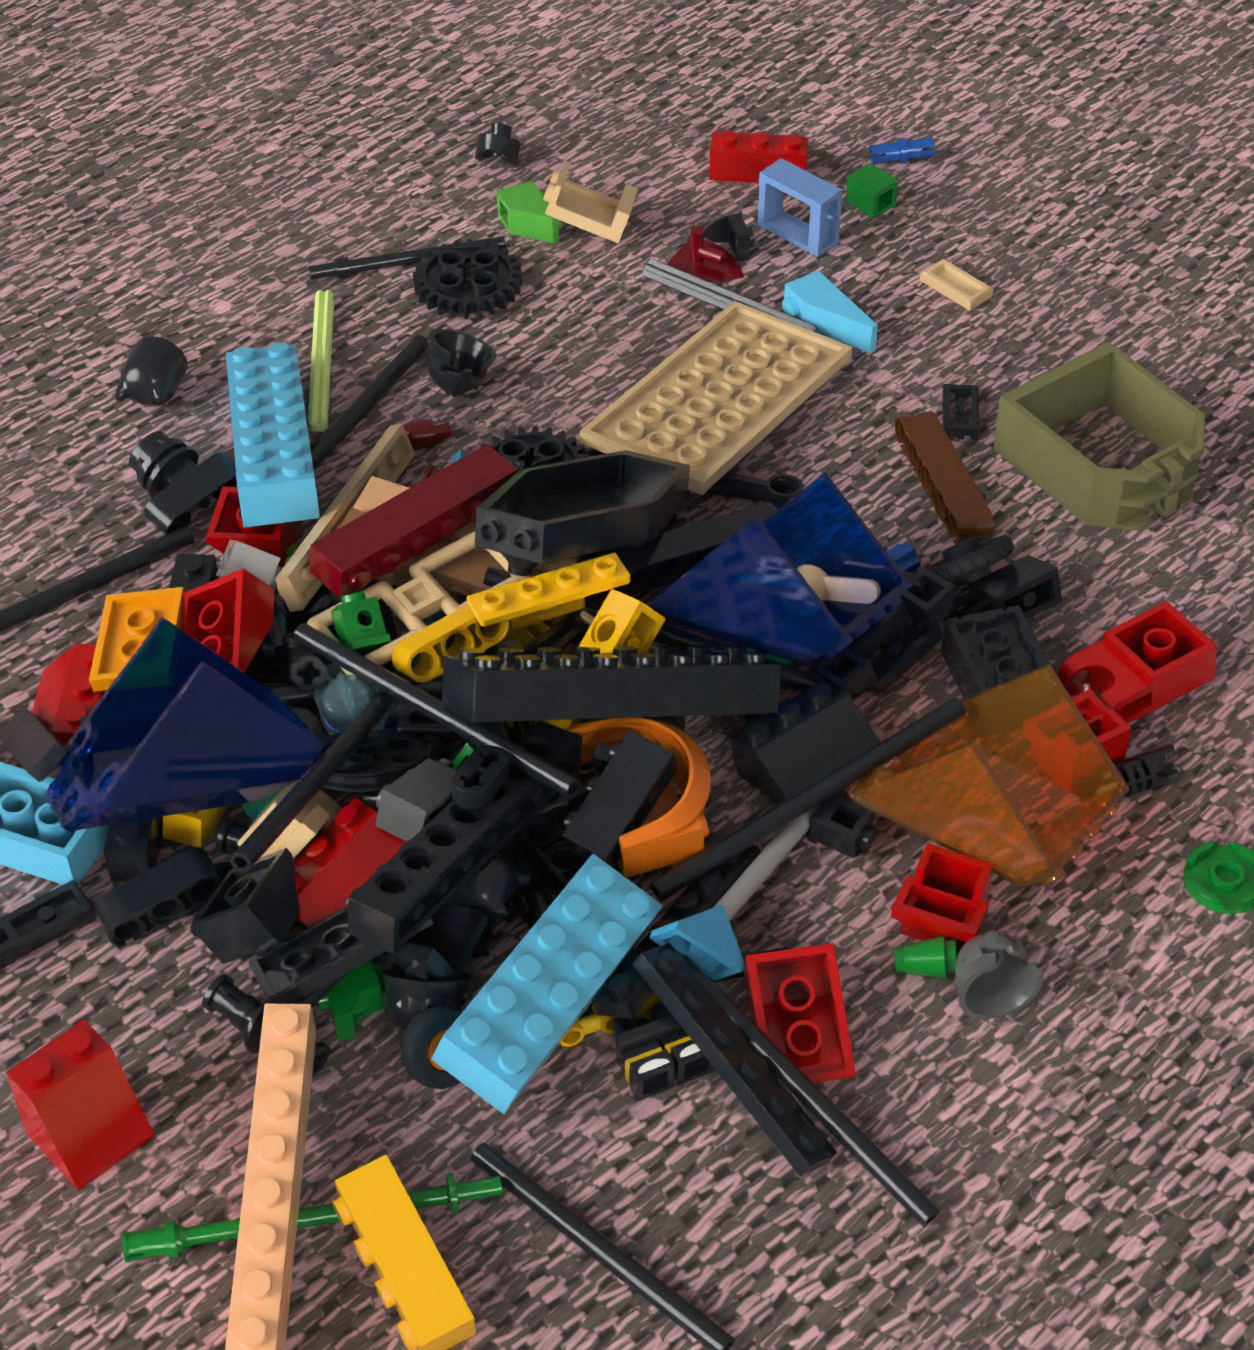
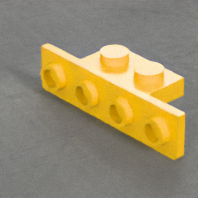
(548, 593)

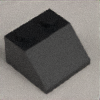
(250, 909)

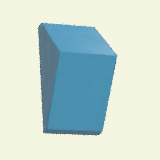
(706, 941)

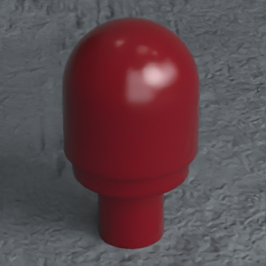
(424, 433)

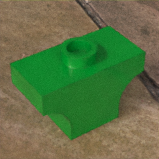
(353, 999)

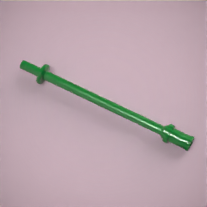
(175, 1238)

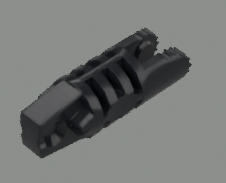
(1140, 772)

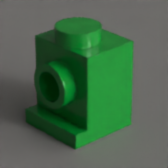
(351, 632)

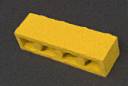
(404, 1258)

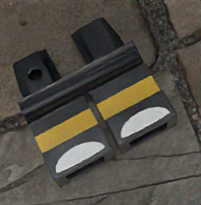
(657, 1053)

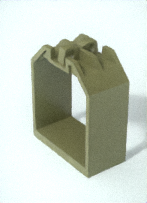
(1092, 492)

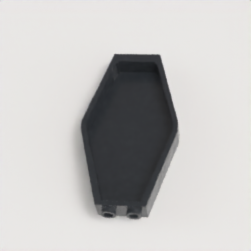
(580, 508)

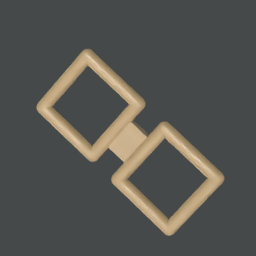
(416, 598)

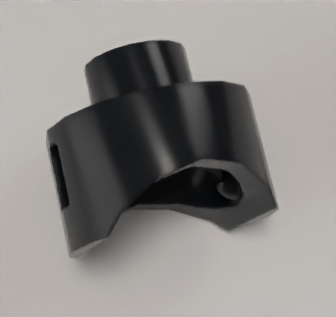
(498, 143)

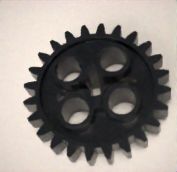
(442, 279)
(546, 447)

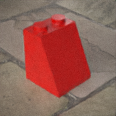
(79, 1105)

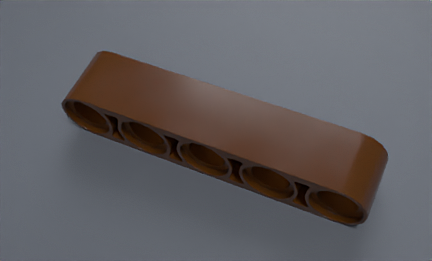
(944, 476)

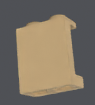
(587, 207)

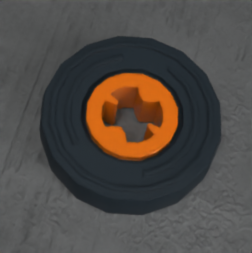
(420, 1044)

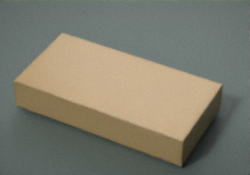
(956, 284)

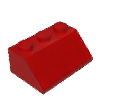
(744, 155)
(66, 692)
(341, 861)

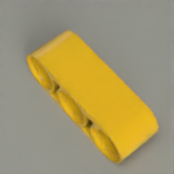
(432, 643)

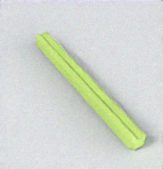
(321, 361)

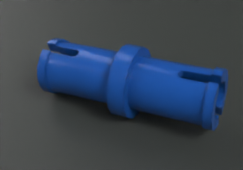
(902, 150)

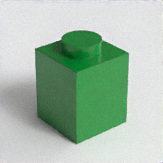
(871, 190)

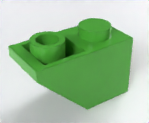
(524, 214)

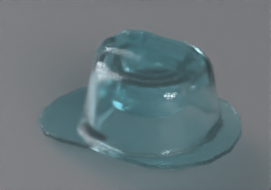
(342, 699)

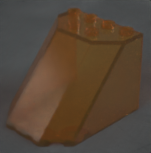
(1005, 782)

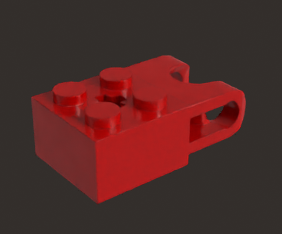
(1143, 663)

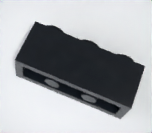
(619, 798)

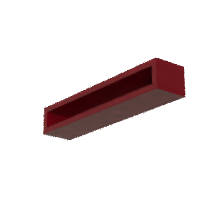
(408, 522)

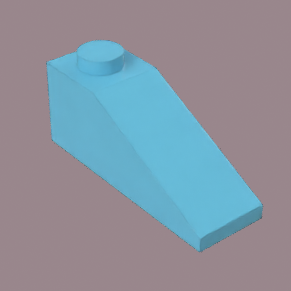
(825, 306)

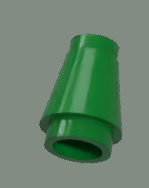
(927, 957)

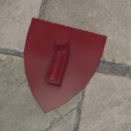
(706, 259)

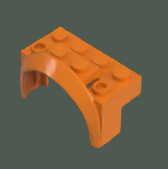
(676, 826)

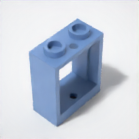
(817, 193)

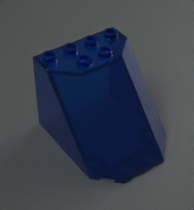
(759, 599)
(178, 738)

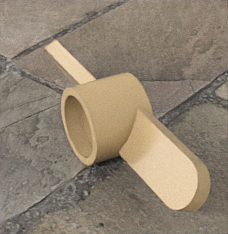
(840, 588)

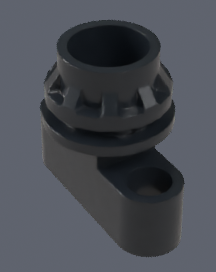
(174, 480)

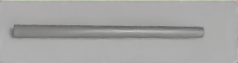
(769, 859)

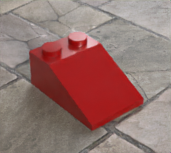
(230, 615)
(801, 1008)

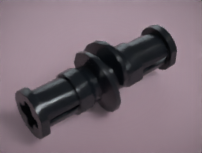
(246, 1015)

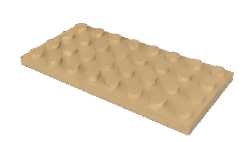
(719, 393)

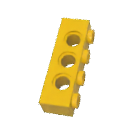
(618, 623)

